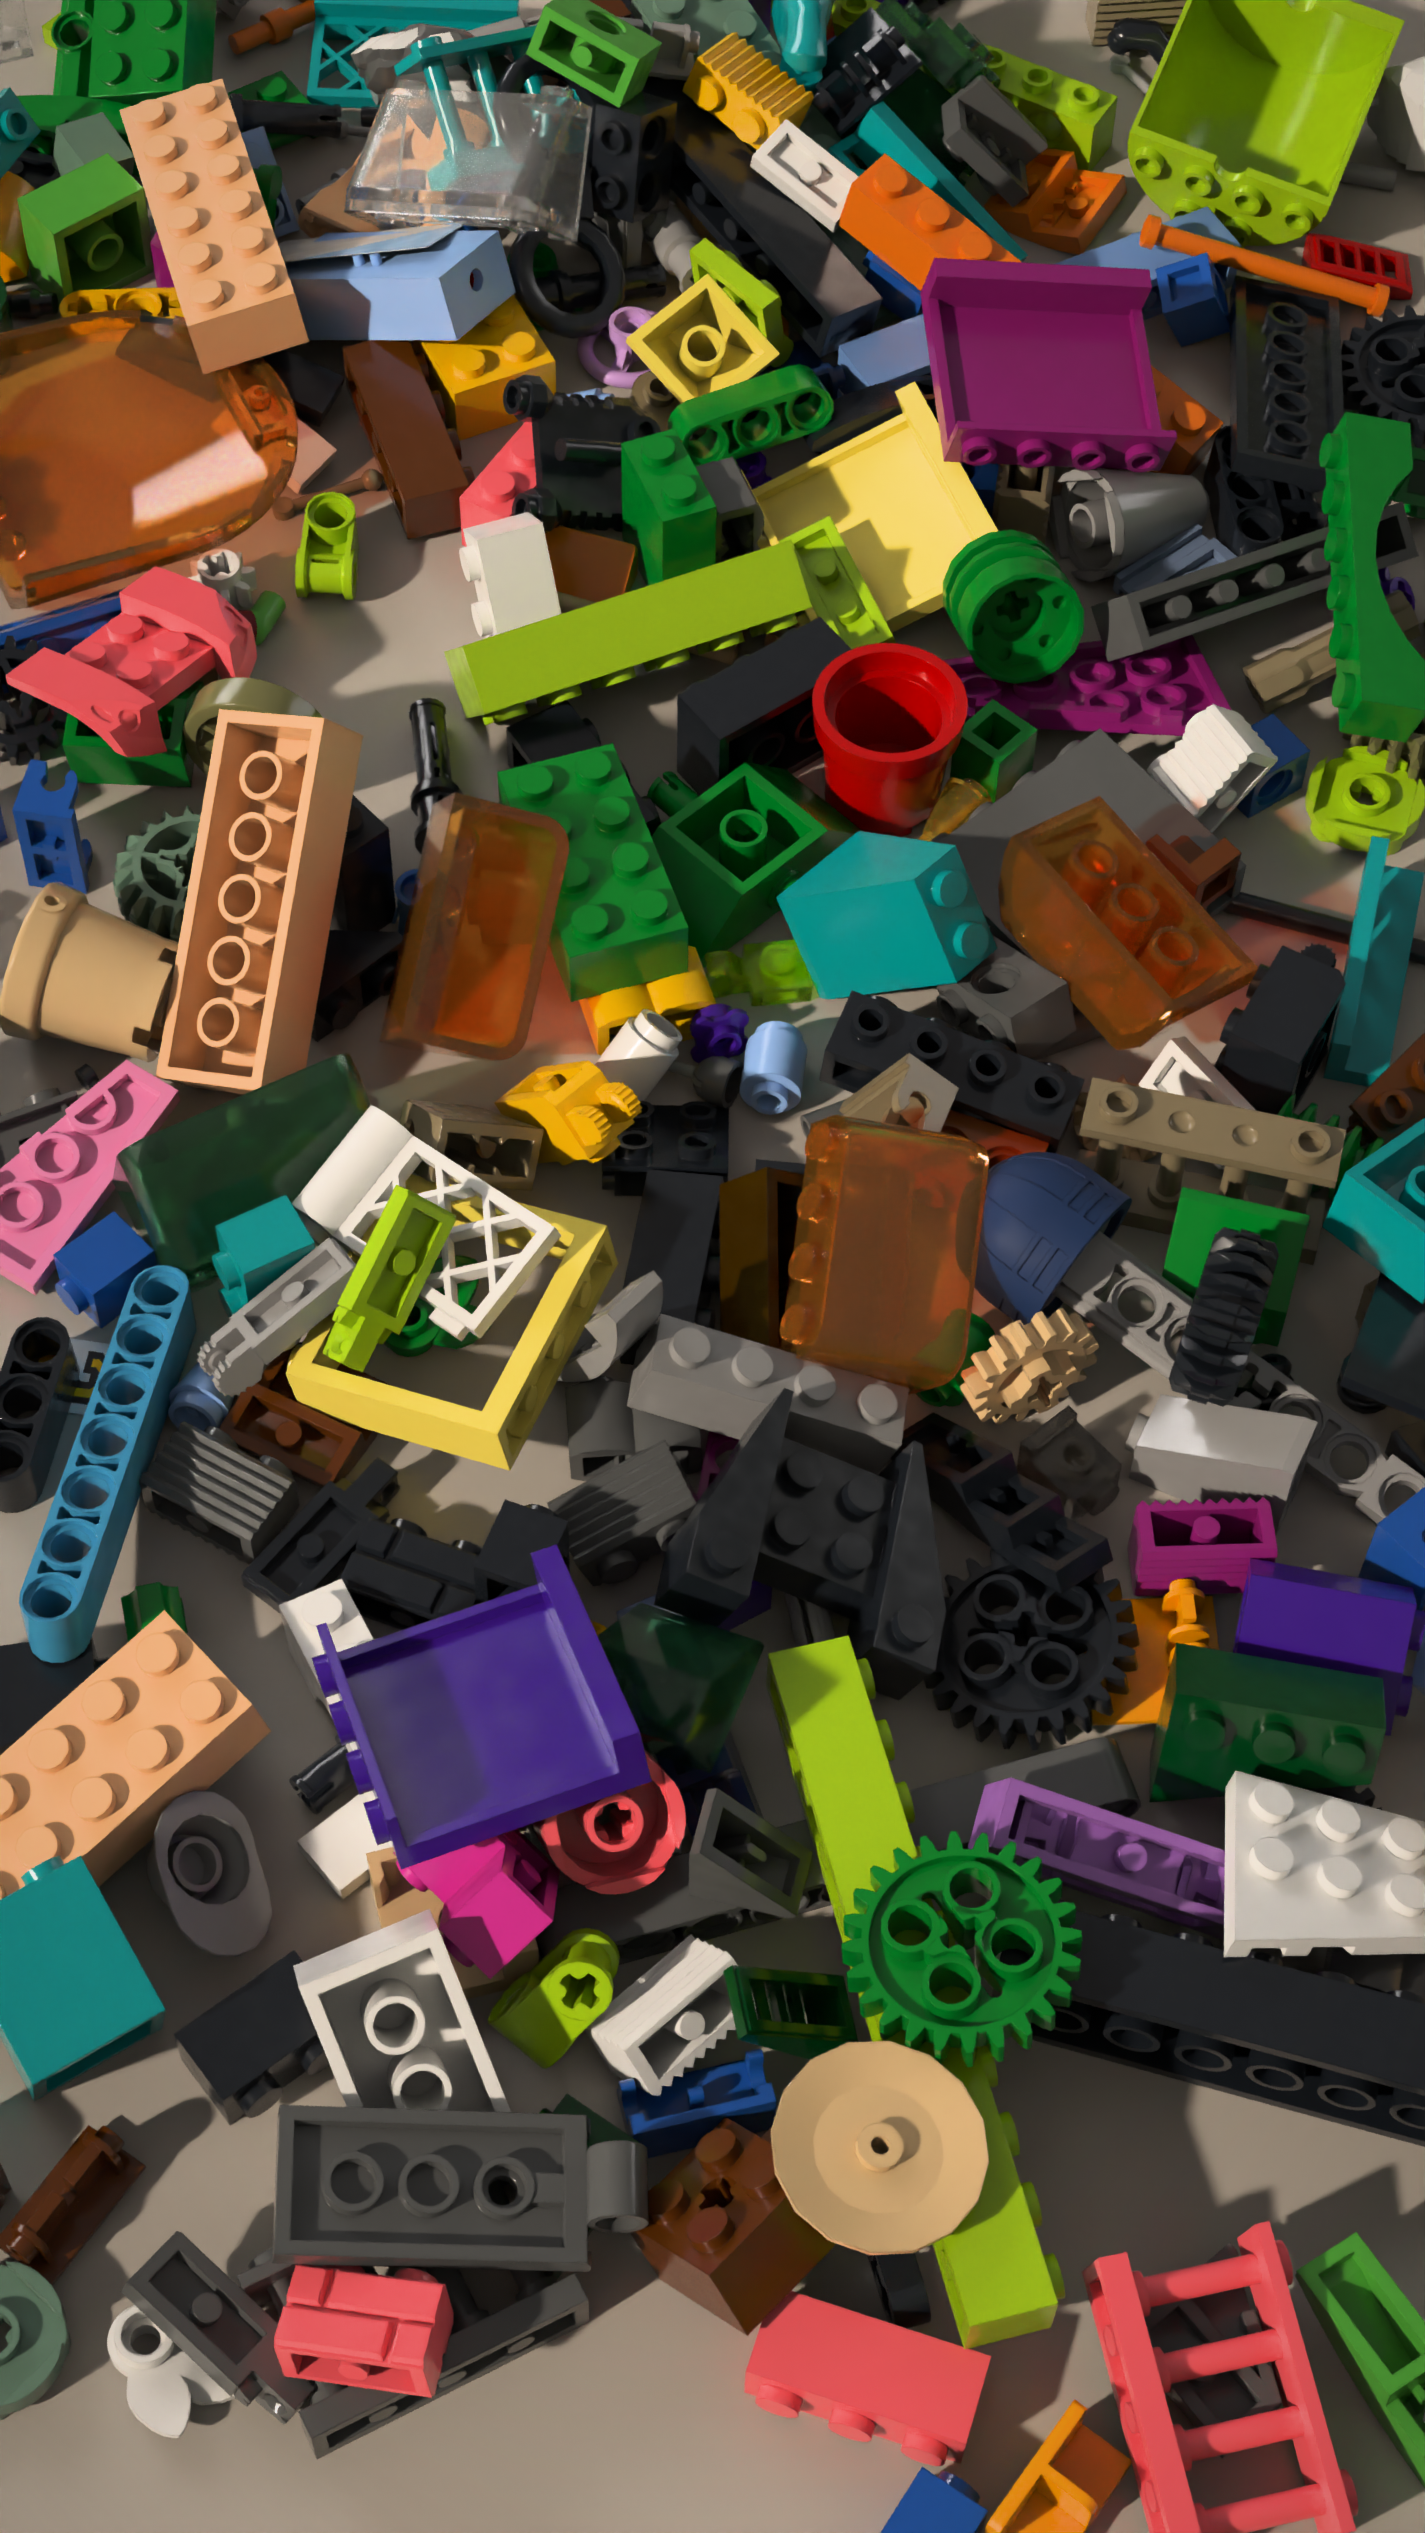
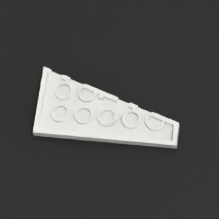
(1319, 1873)

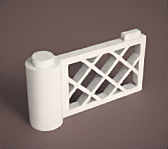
(357, 1184)

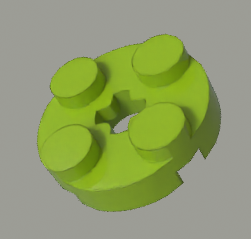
(1350, 824)

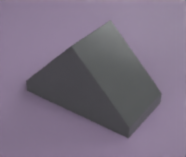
(745, 1859)

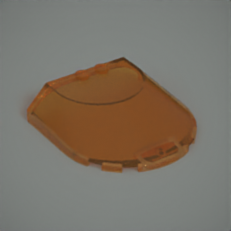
(128, 451)

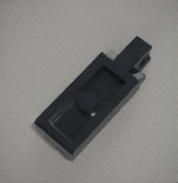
(321, 1536)

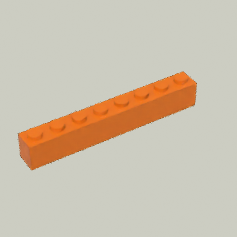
(913, 225)

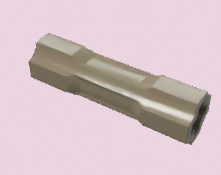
(1294, 670)

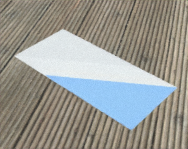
(420, 238)

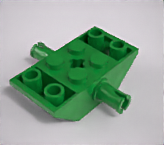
(740, 847)

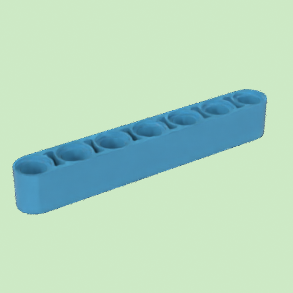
(106, 1464)

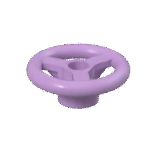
(621, 325)

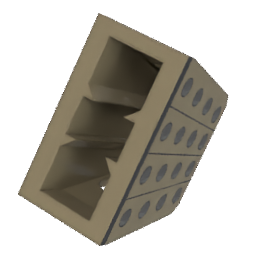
(457, 1133)

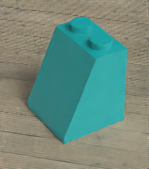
(886, 917)
(68, 1979)

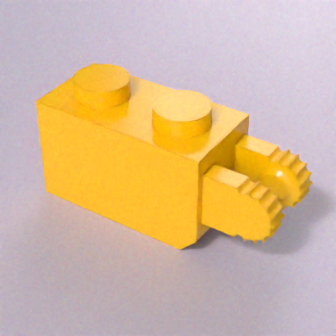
(574, 1108)

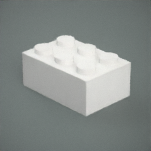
(399, 2022)

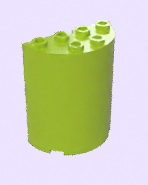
(1259, 111)

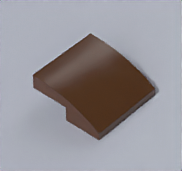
(307, 1442)

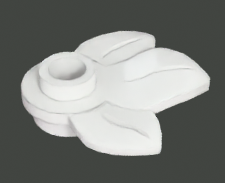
(162, 2382)

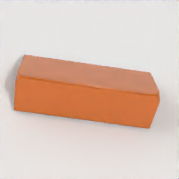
(591, 564)

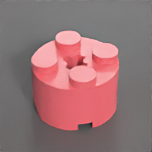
(627, 1849)

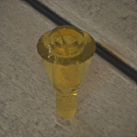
(954, 806)

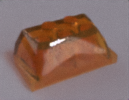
(1115, 925)

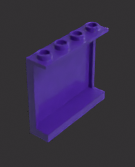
(483, 1718)

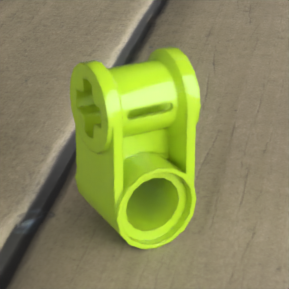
(328, 547)
(558, 1996)

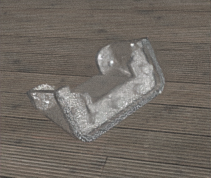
(473, 160)

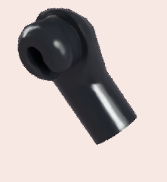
(1138, 35)

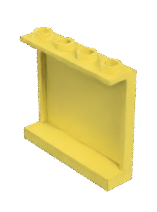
(892, 505)

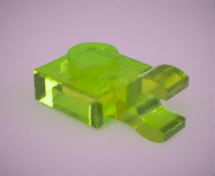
(767, 971)

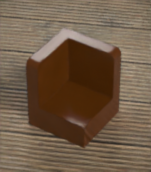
(1201, 873)

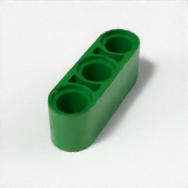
(775, 424)

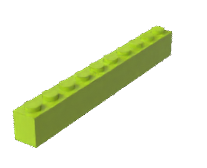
(856, 1819)

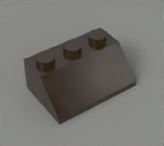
(755, 1252)

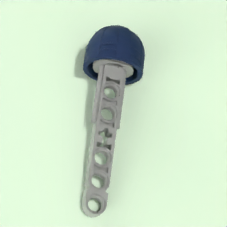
(1052, 1245)

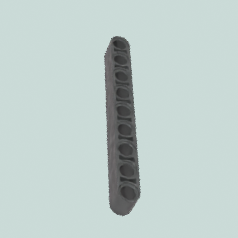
(665, 1913)

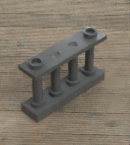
(475, 2346)

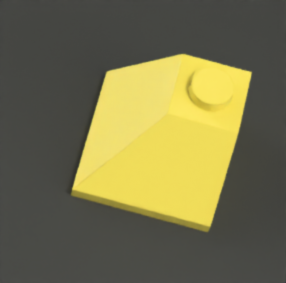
(702, 343)

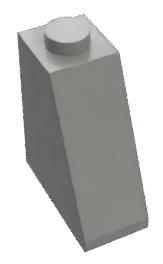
(1221, 1452)

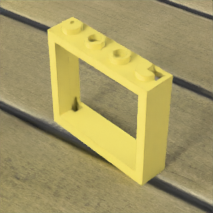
(527, 1380)

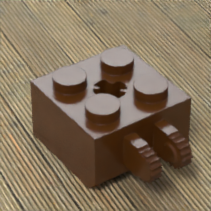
(728, 2230)

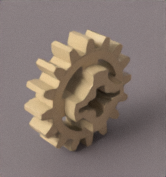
(1029, 1366)

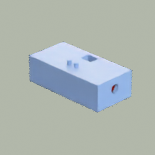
(403, 293)

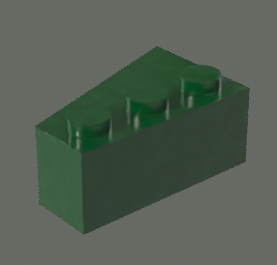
(1262, 1720)

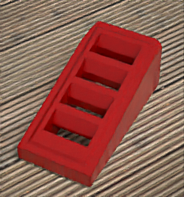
(1353, 259)

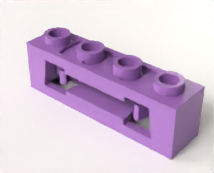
(1107, 1854)

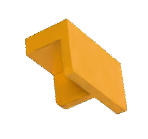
(1063, 2482)

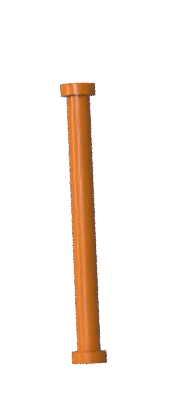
(1265, 266)

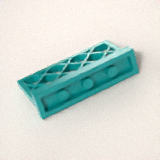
(371, 18)

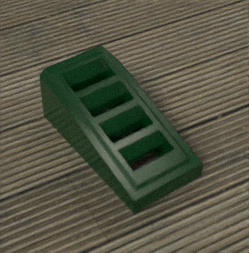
(816, 1995)

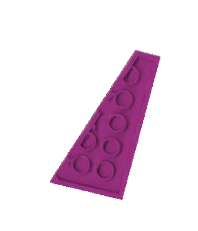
(1133, 694)

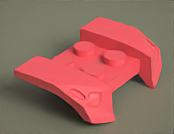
(142, 660)

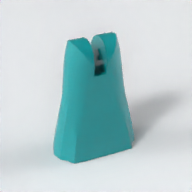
(802, 38)

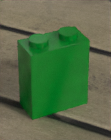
(666, 508)

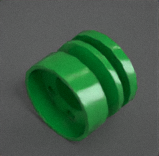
(1013, 606)

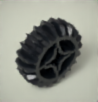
(1224, 1316)

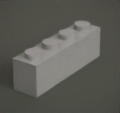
(729, 1380)

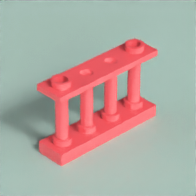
(1145, 2374)

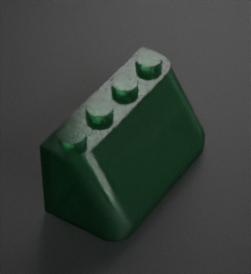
(235, 1160)

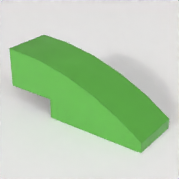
(1375, 2338)

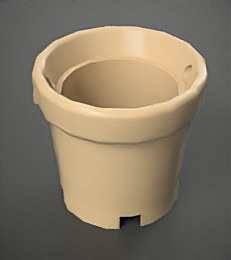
(86, 977)

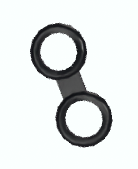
(589, 235)

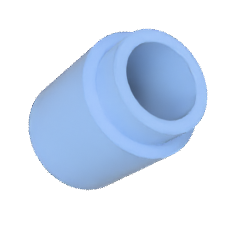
(773, 1068)

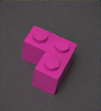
(493, 1898)

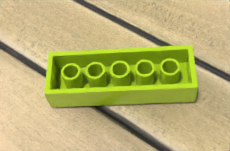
(634, 628)

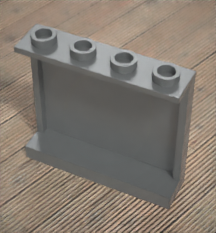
(1076, 776)

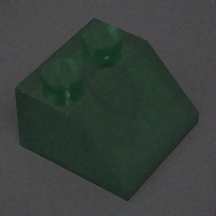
(680, 1680)

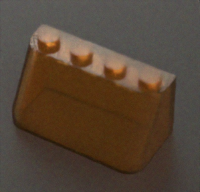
(476, 930)
(885, 1251)

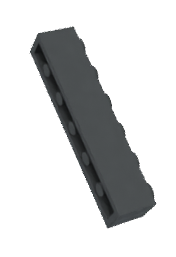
(1235, 588)

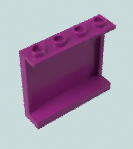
(1042, 365)

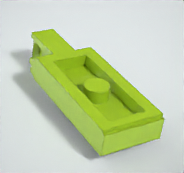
(388, 1276)

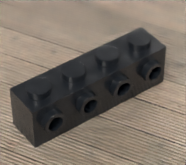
(990, 1076)

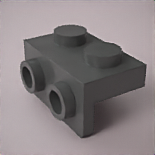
(991, 138)

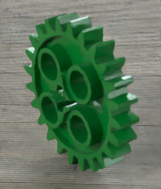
(905, 1978)

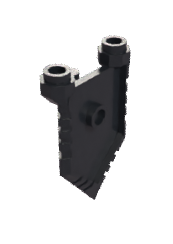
(575, 453)

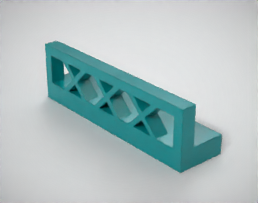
(885, 133)
(1374, 969)

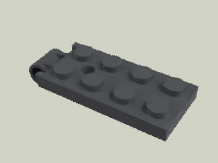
(417, 2181)

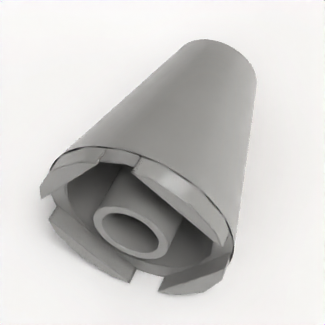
(1120, 516)

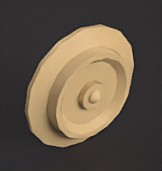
(879, 2148)

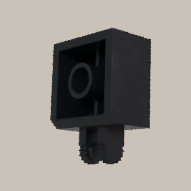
(1284, 1029)

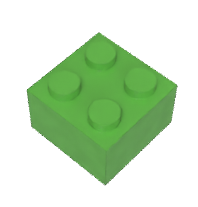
(87, 230)

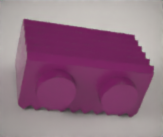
(1199, 1544)

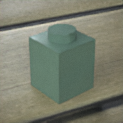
(86, 140)

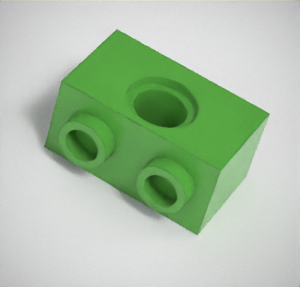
(594, 49)

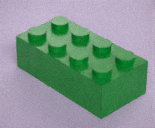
(150, 48)
(615, 903)

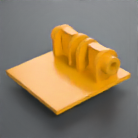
(1179, 1617)

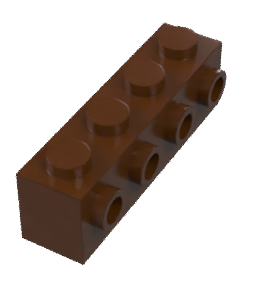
(408, 434)

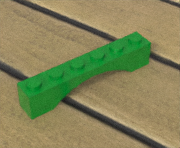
(1377, 668)

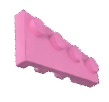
(68, 1170)

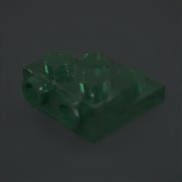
(947, 52)

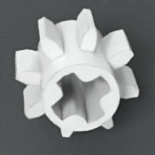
(225, 573)

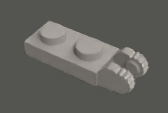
(276, 1318)

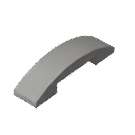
(615, 1329)

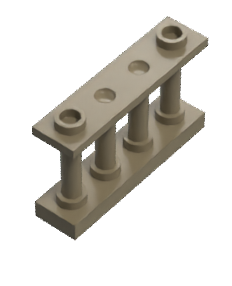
(1208, 1133)

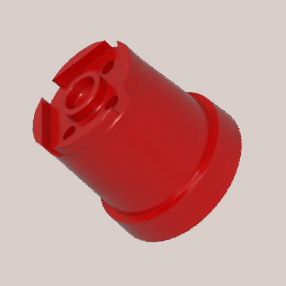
(887, 733)

